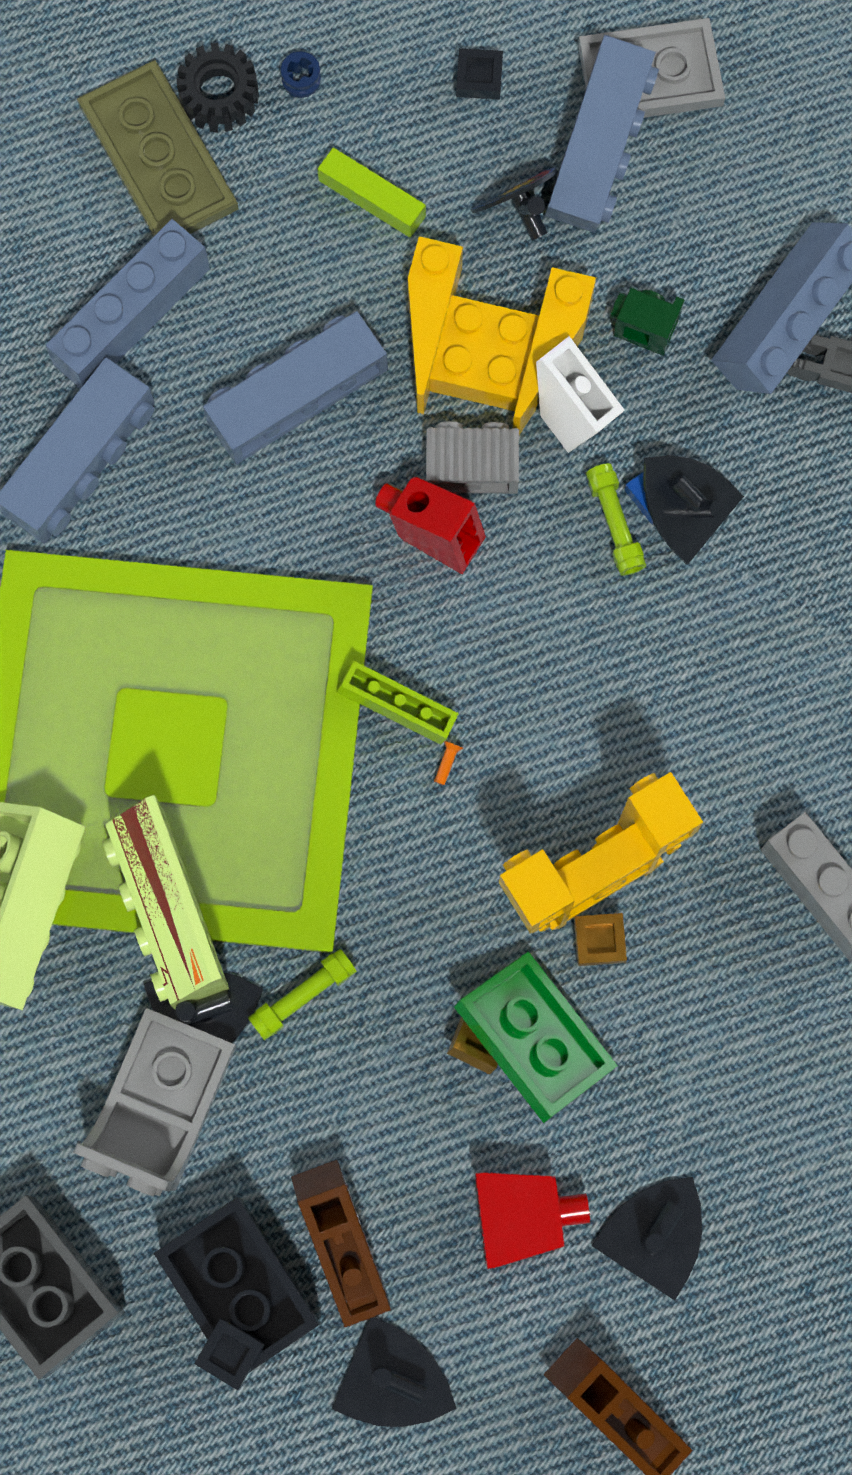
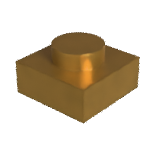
(600, 939)
(470, 1050)

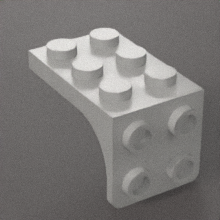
(157, 1104)

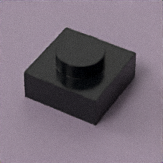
(479, 73)
(229, 1354)

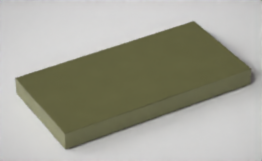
(157, 151)

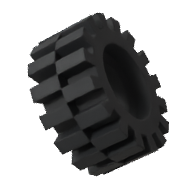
(218, 64)

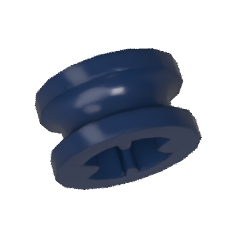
(307, 85)

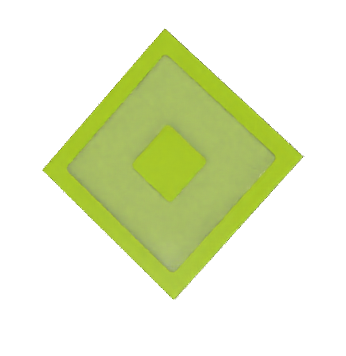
(195, 694)

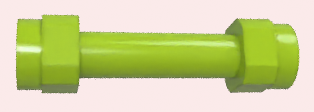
(603, 484)
(335, 969)

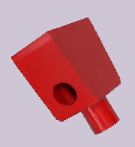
(434, 521)
(524, 1215)

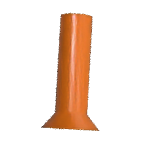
(446, 763)

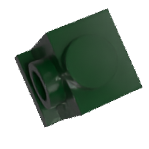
(646, 319)

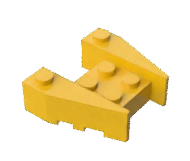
(480, 347)
(650, 824)

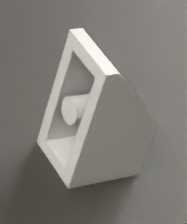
(573, 395)

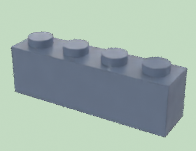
(600, 134)
(129, 303)
(788, 309)
(295, 386)
(76, 451)

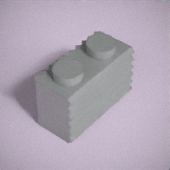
(473, 458)

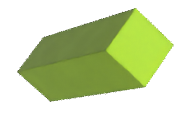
(371, 192)
(397, 702)

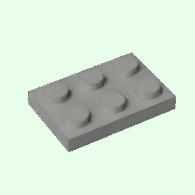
(686, 64)

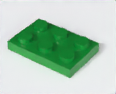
(535, 1036)

